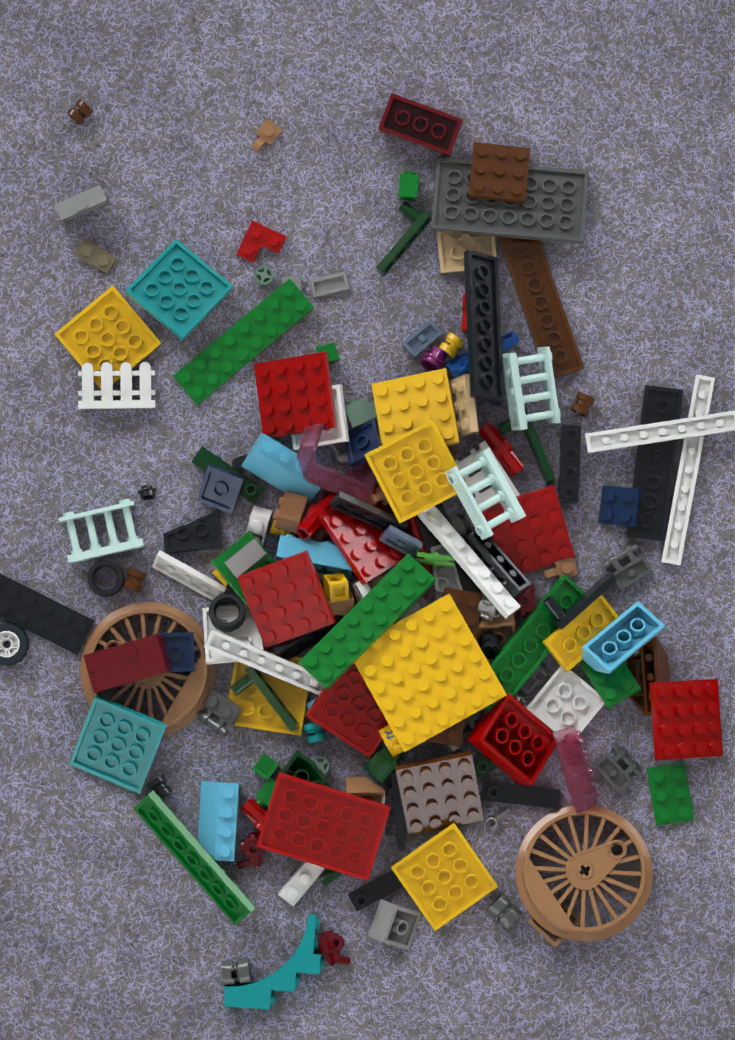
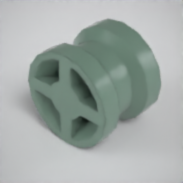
(264, 272)
(323, 768)

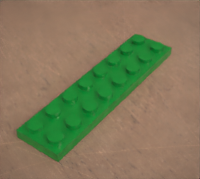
(243, 341)
(367, 621)
(525, 647)
(194, 858)

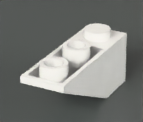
(259, 523)

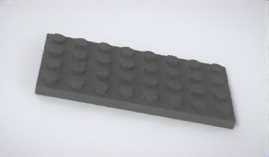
(551, 210)

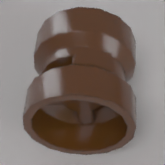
(82, 109)
(582, 404)
(134, 580)

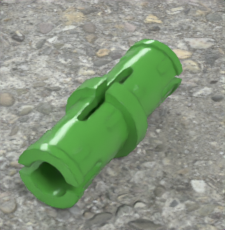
(435, 559)

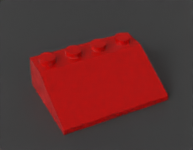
(514, 740)

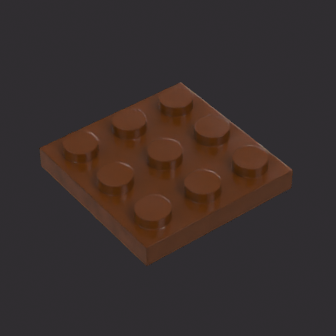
(499, 172)

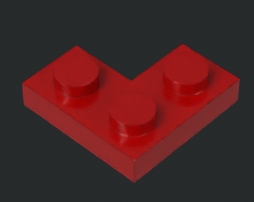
(257, 237)

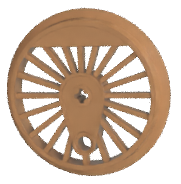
(197, 684)
(598, 860)

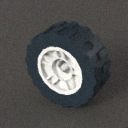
(18, 641)

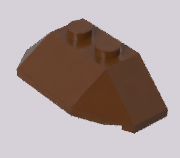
(648, 666)

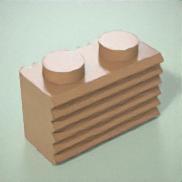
(290, 512)

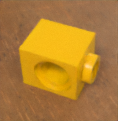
(336, 587)

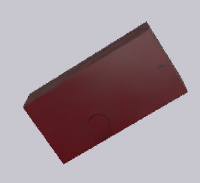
(420, 124)
(127, 663)

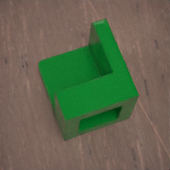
(331, 352)
(265, 766)

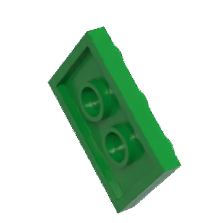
(612, 687)
(670, 794)

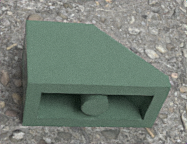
(359, 412)

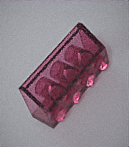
(574, 768)

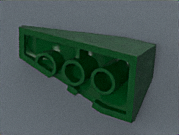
(382, 764)
(304, 768)

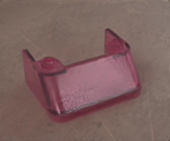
(354, 483)

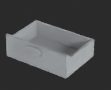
(81, 203)

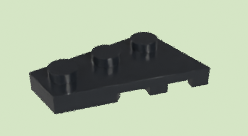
(198, 535)

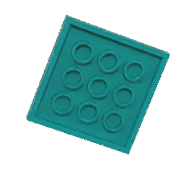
(179, 289)
(118, 744)

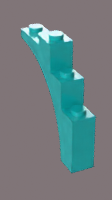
(259, 993)

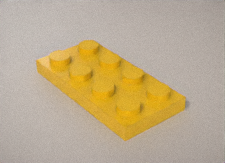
(567, 643)

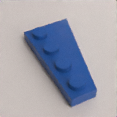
(460, 364)

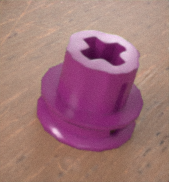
(434, 359)

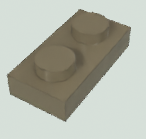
(95, 256)

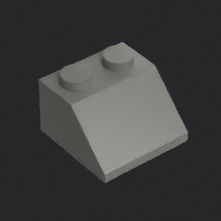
(394, 924)

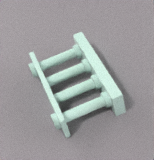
(514, 391)
(502, 491)
(96, 550)

